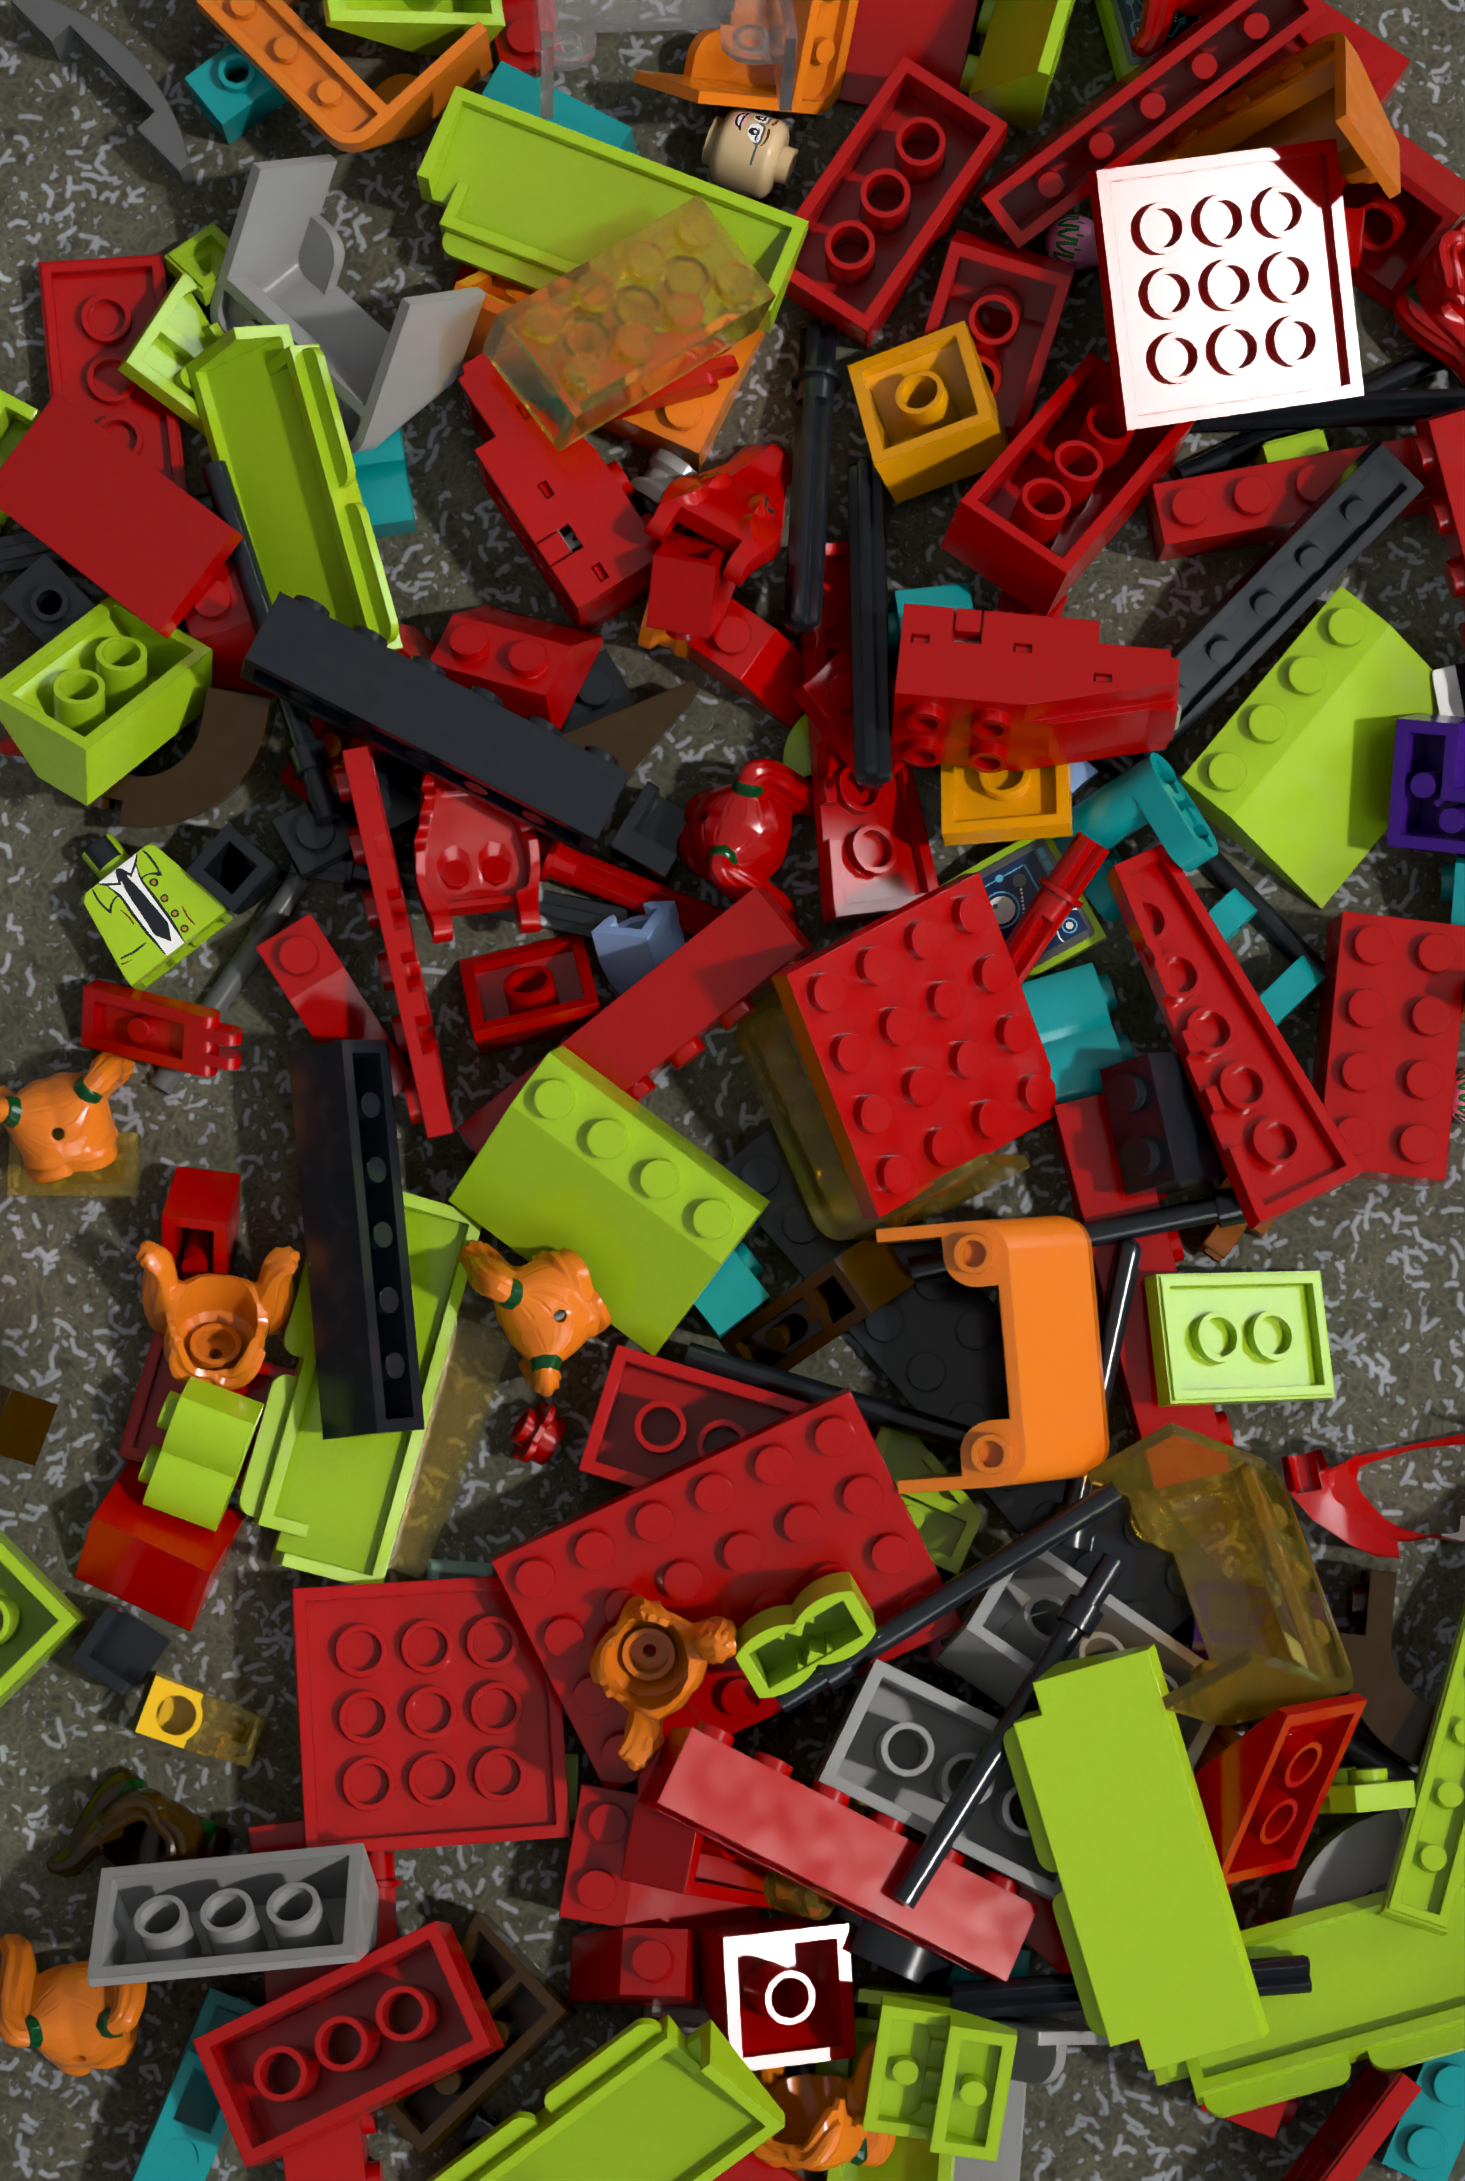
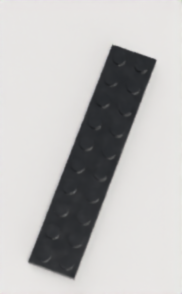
(947, 1360)

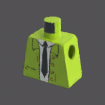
(148, 909)

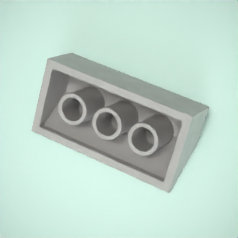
(233, 1915)

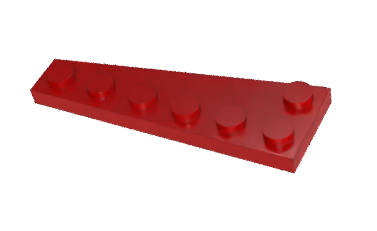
(868, 844)
(399, 966)
(1247, 1082)

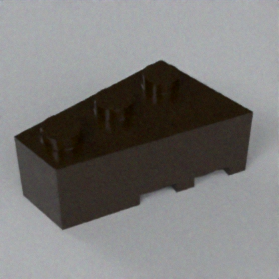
(526, 2015)

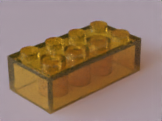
(627, 322)

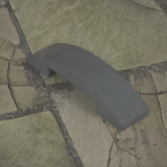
(65, 29)

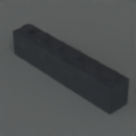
(434, 722)
(355, 1239)

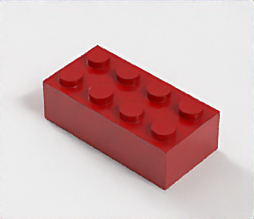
(890, 199)
(1060, 491)
(1391, 1041)
(669, 1414)
(348, 2044)

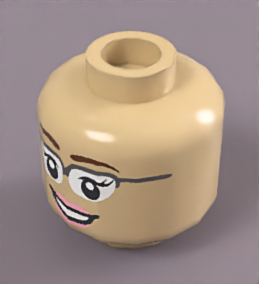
(749, 153)

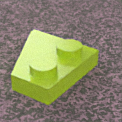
(166, 345)
(942, 1517)
(1367, 1791)

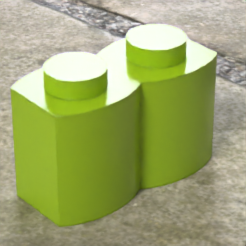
(201, 1452)
(821, 1627)

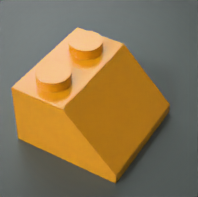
(928, 412)

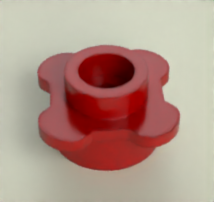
(537, 1434)

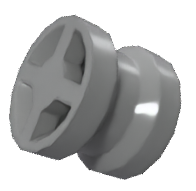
(663, 470)

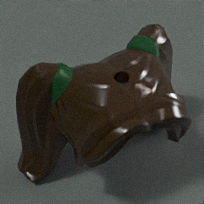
(136, 1828)

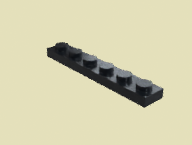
(1289, 580)
(321, 845)

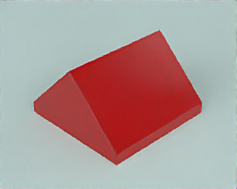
(529, 993)
(154, 1556)

